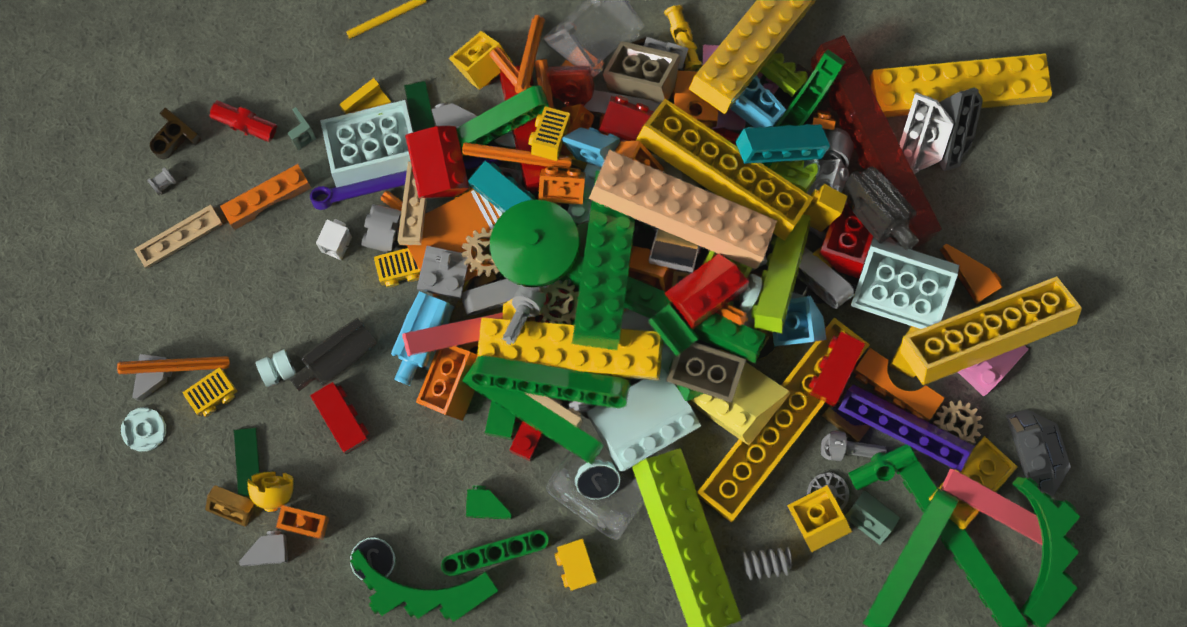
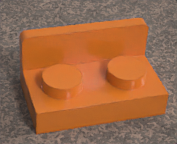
(562, 185)

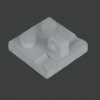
(442, 272)

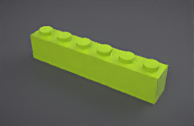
(780, 278)

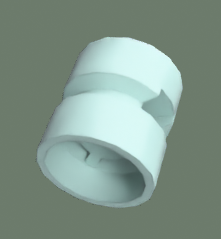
(275, 368)

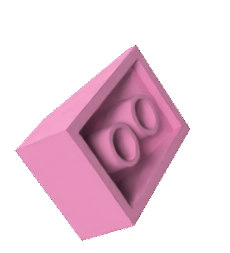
(989, 373)

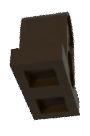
(165, 135)

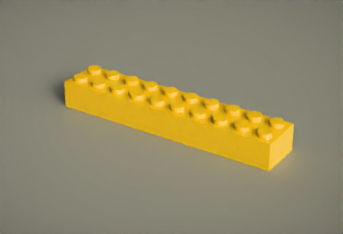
(749, 465)

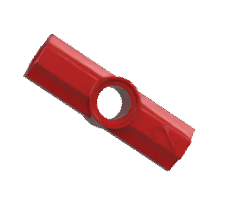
(243, 120)

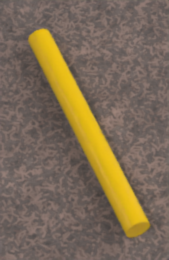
(384, 17)

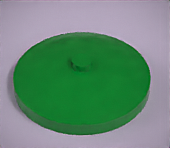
(534, 243)

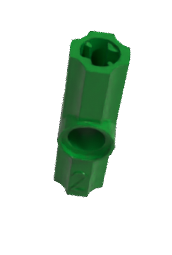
(882, 466)

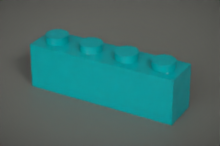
(782, 143)
(496, 188)

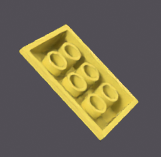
(752, 405)

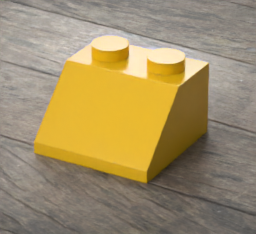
(475, 60)
(819, 518)

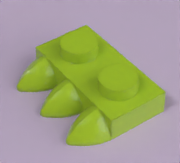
(783, 74)
(796, 174)

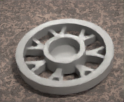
(832, 488)

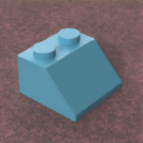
(590, 145)
(802, 323)

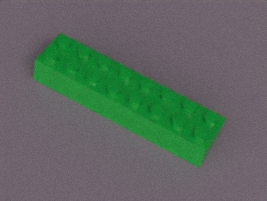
(603, 278)

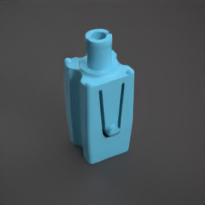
(423, 314)

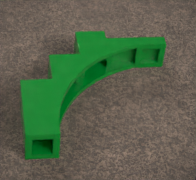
(812, 93)
(1053, 584)
(454, 600)

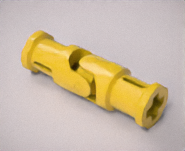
(681, 38)

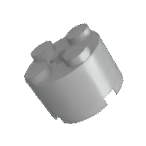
(382, 228)

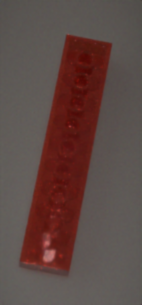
(873, 136)

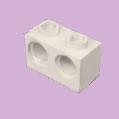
(832, 174)
(334, 239)

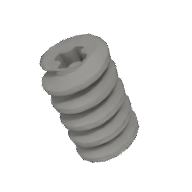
(767, 563)

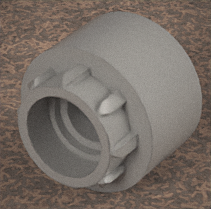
(840, 146)

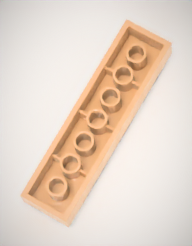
(683, 209)

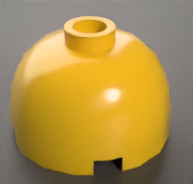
(270, 490)

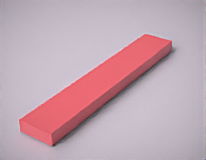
(444, 335)
(992, 505)

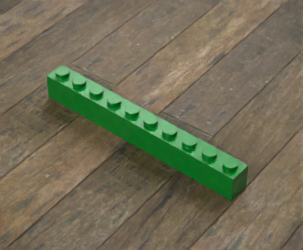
(714, 330)

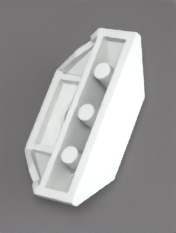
(925, 133)

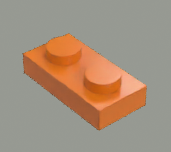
(823, 118)

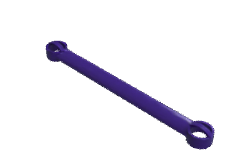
(378, 184)

